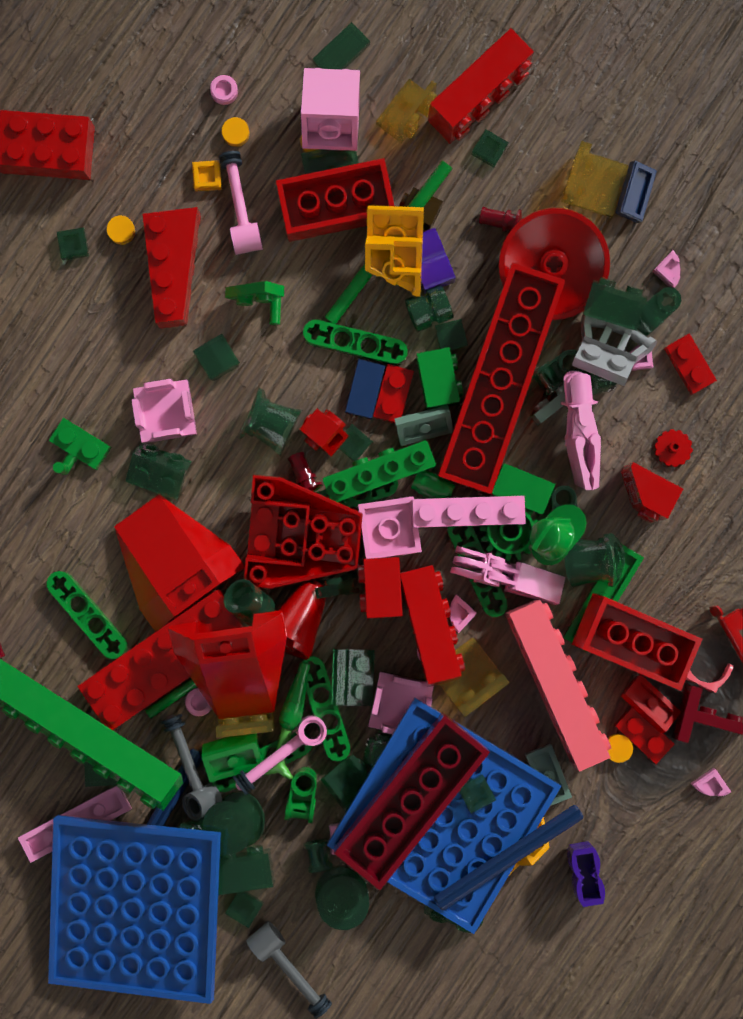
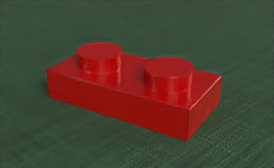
(690, 364)
(393, 393)
(650, 703)
(644, 735)

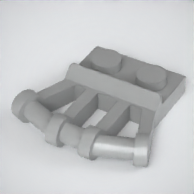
(607, 360)

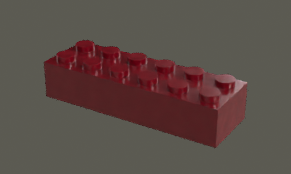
(411, 801)

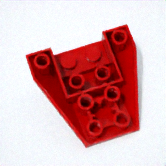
(298, 534)
(172, 559)
(237, 666)

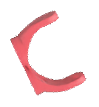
(713, 686)

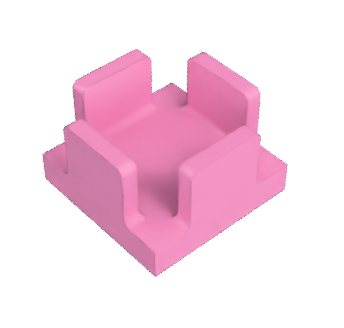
(163, 410)
(389, 528)
(393, 698)

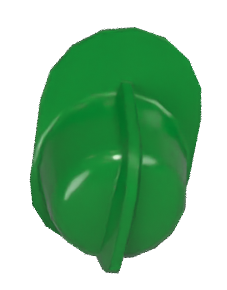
(557, 534)

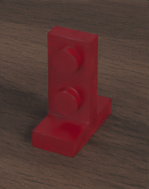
(705, 715)

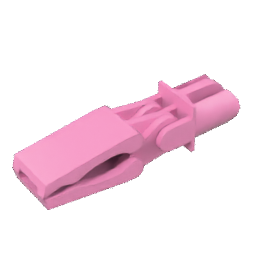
(582, 430)
(521, 578)

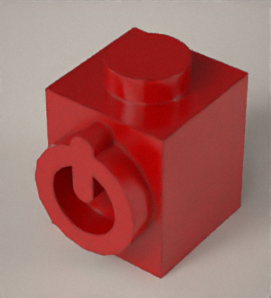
(324, 431)

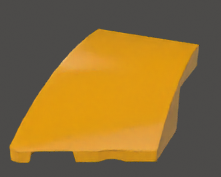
(395, 245)

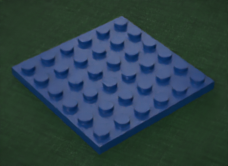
(458, 838)
(134, 908)

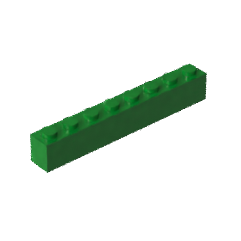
(87, 739)

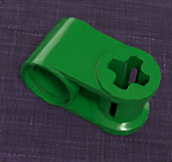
(302, 800)

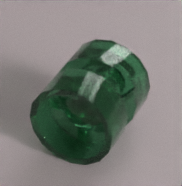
(429, 309)
(246, 599)

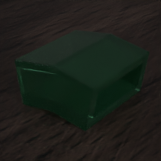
(216, 357)

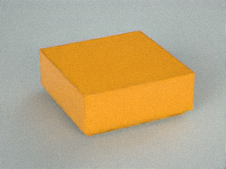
(207, 175)

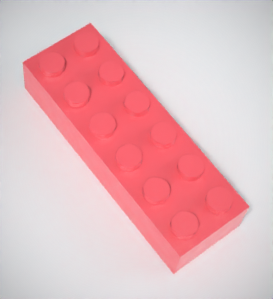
(557, 684)

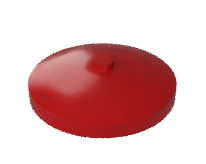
(561, 246)

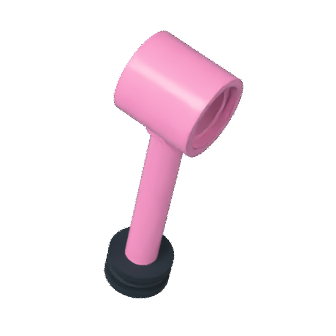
(245, 235)
(245, 781)

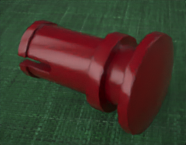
(499, 219)
(303, 473)

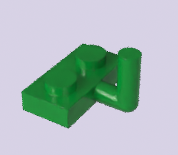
(260, 292)
(79, 446)

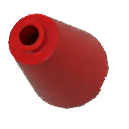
(302, 619)

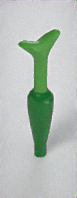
(291, 715)

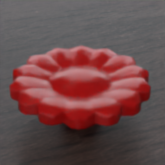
(673, 448)

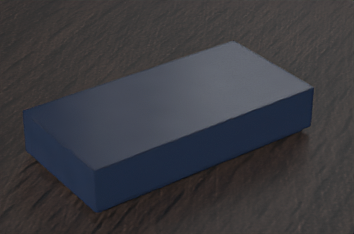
(636, 191)
(365, 389)

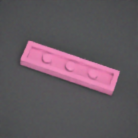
(468, 511)
(102, 807)

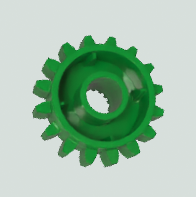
(508, 546)

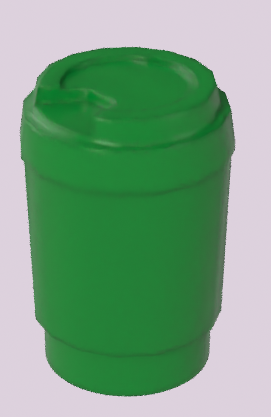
(432, 486)

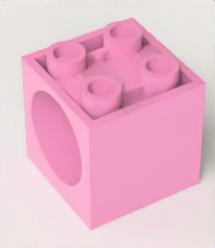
(330, 109)

